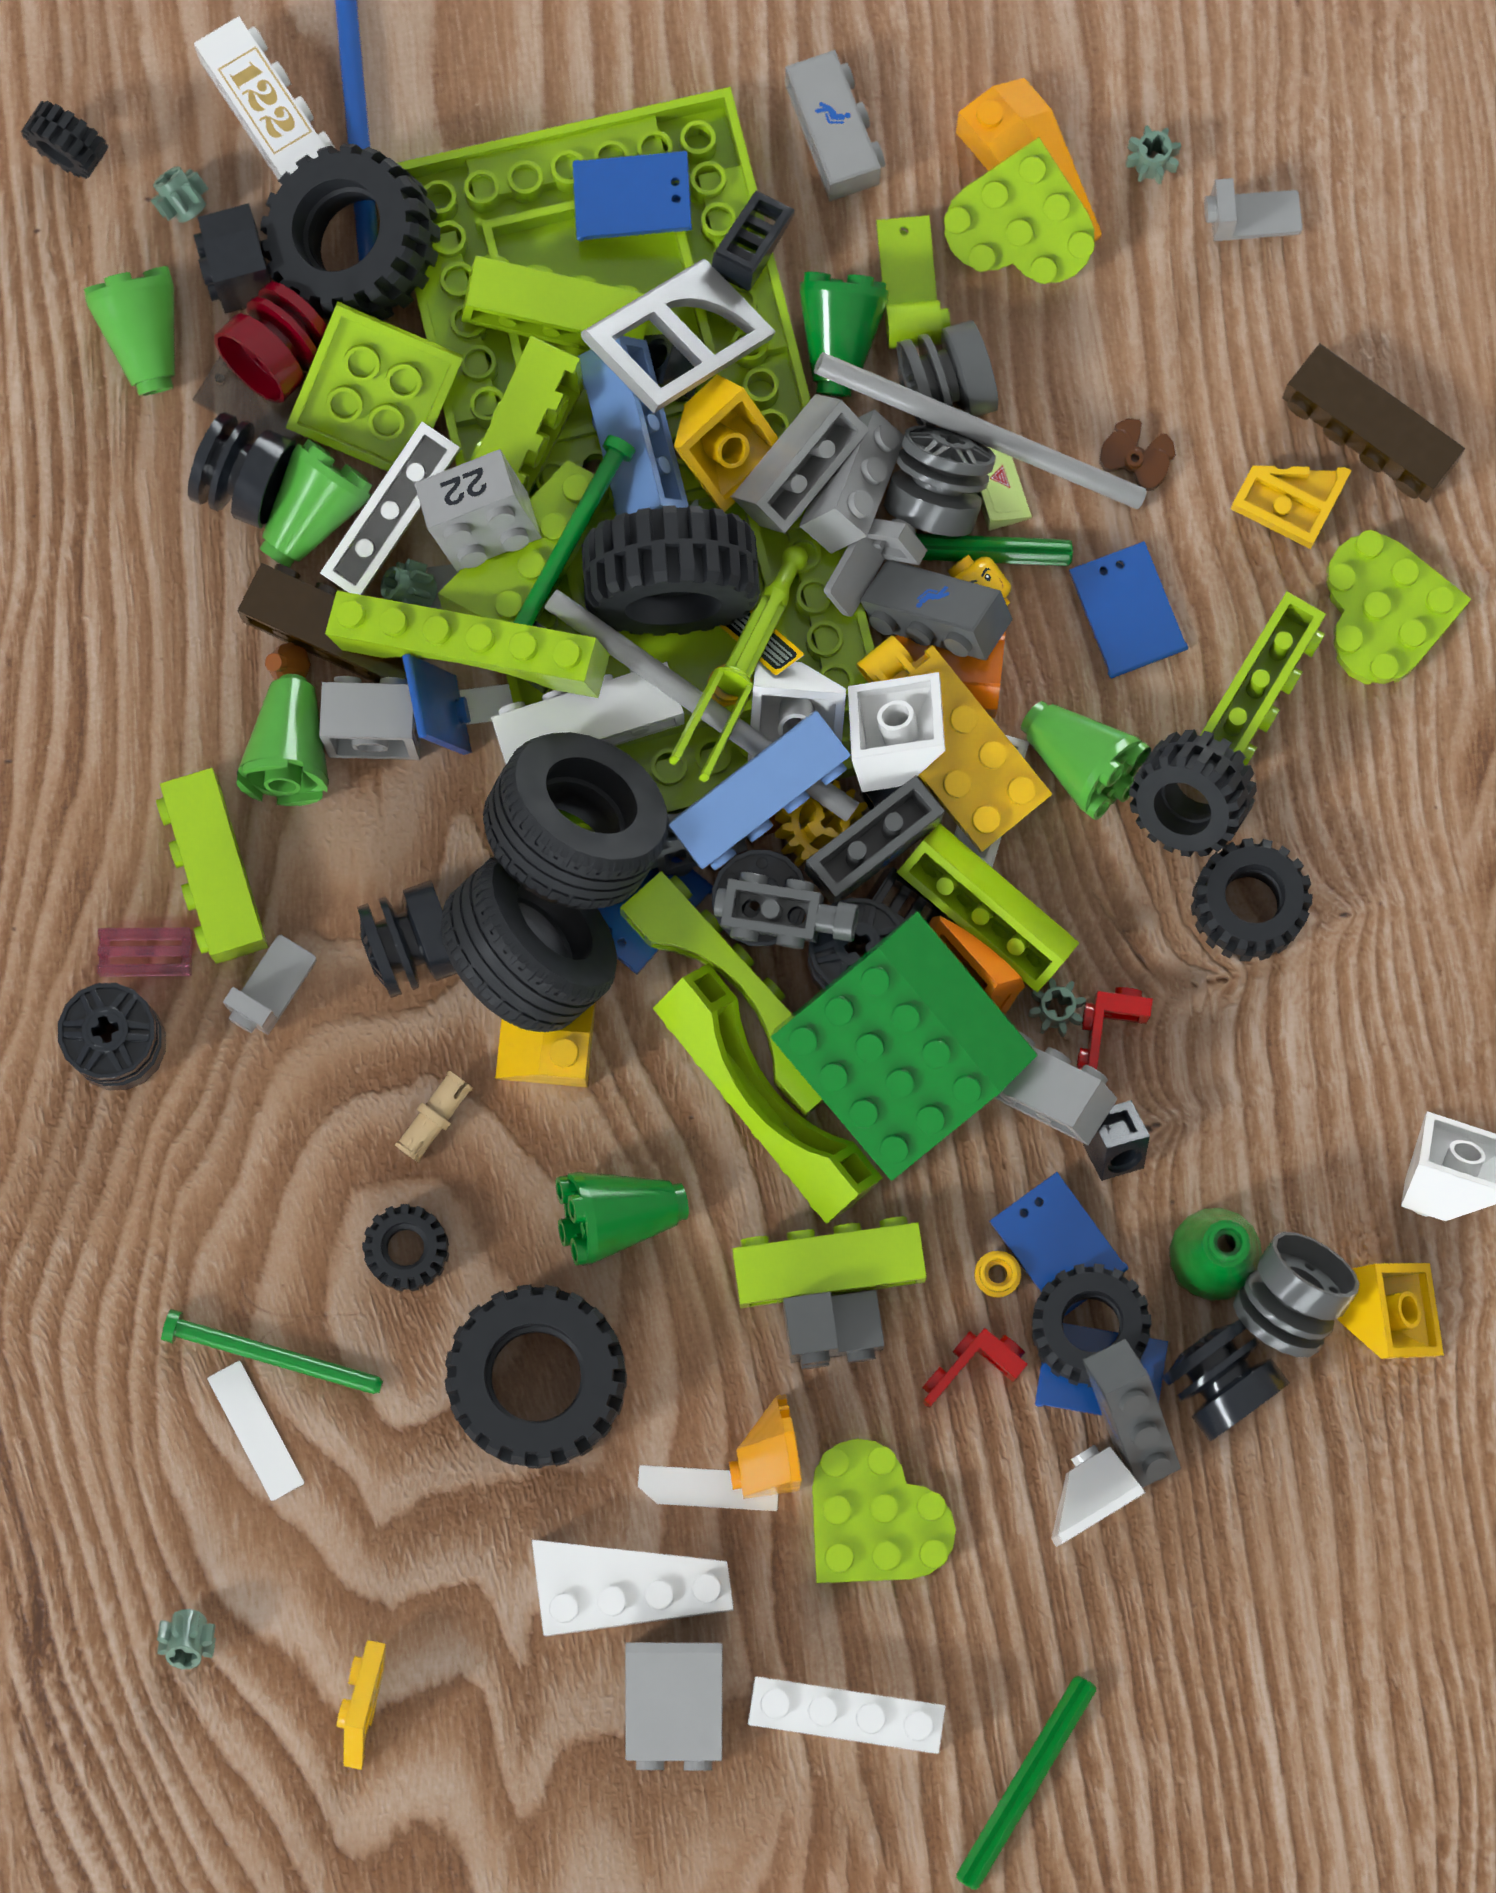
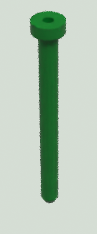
(617, 451)
(177, 1327)

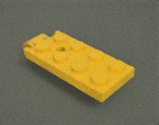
(980, 773)

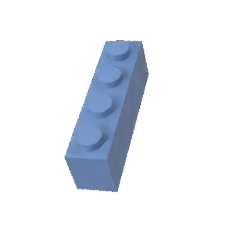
(653, 473)
(759, 790)

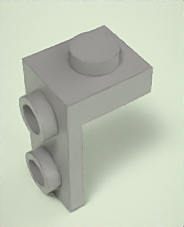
(1251, 214)
(862, 559)
(270, 986)

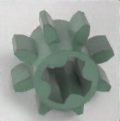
(1142, 148)
(179, 194)
(409, 584)
(1064, 996)
(186, 1639)

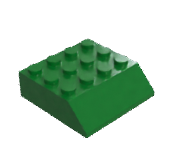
(904, 1046)

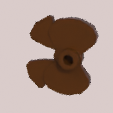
(1122, 452)

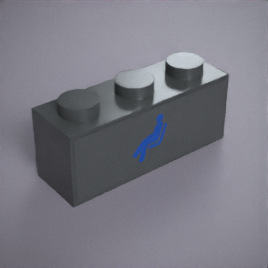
(936, 610)
(874, 841)
(1132, 1413)

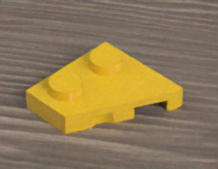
(1290, 499)
(358, 1713)

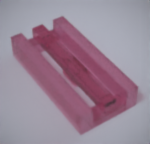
(105, 951)

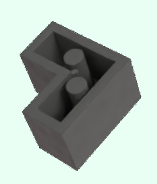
(832, 1326)

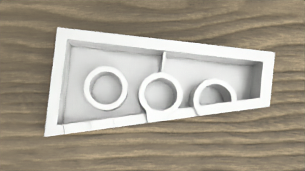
(611, 1587)

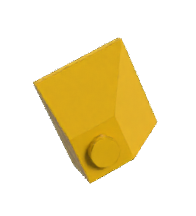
(722, 438)
(547, 1057)
(1395, 1311)

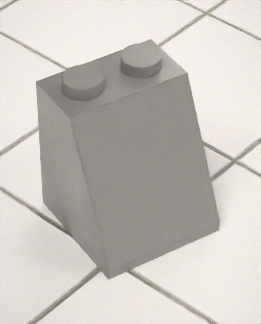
(673, 1704)

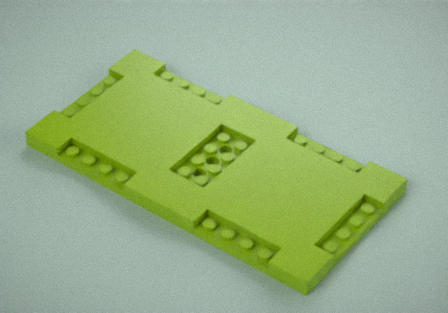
(520, 204)

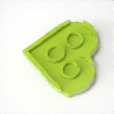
(1021, 217)
(1389, 607)
(874, 1522)

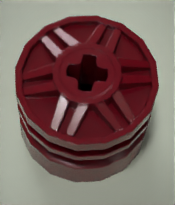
(272, 342)

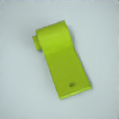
(910, 279)

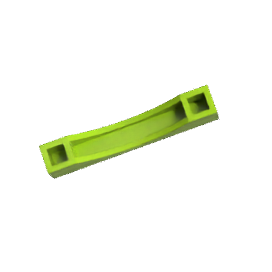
(527, 652)
(672, 924)
(709, 1026)

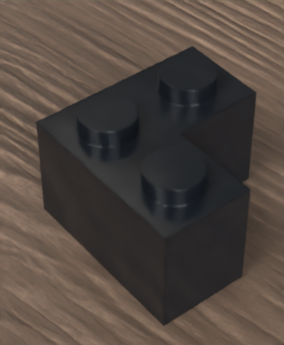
(231, 257)

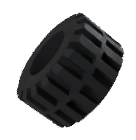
(1208, 768)
(1268, 866)
(1079, 1285)

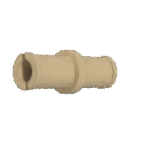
(433, 1116)

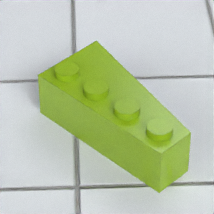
(533, 409)
(504, 581)

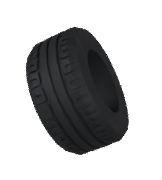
(554, 854)
(524, 954)

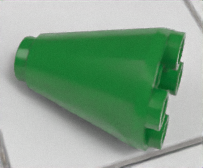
(840, 321)
(615, 1212)
(1200, 1263)

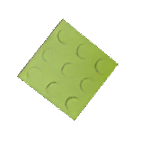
(371, 387)

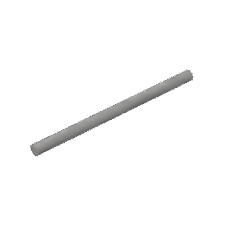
(979, 430)
(682, 691)

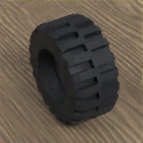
(315, 196)
(670, 570)
(490, 1330)

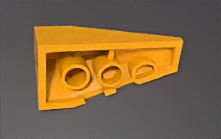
(1008, 120)
(768, 1455)

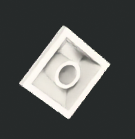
(791, 696)
(895, 729)
(1450, 1169)
(1093, 1492)

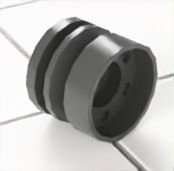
(953, 374)
(939, 481)
(1296, 1294)

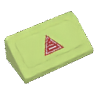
(1004, 498)

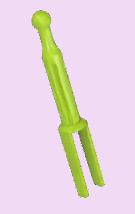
(736, 674)

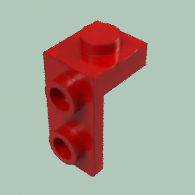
(1122, 1005)
(1001, 1353)

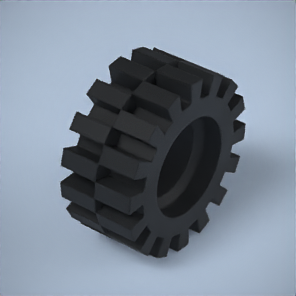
(64, 139)
(378, 1239)

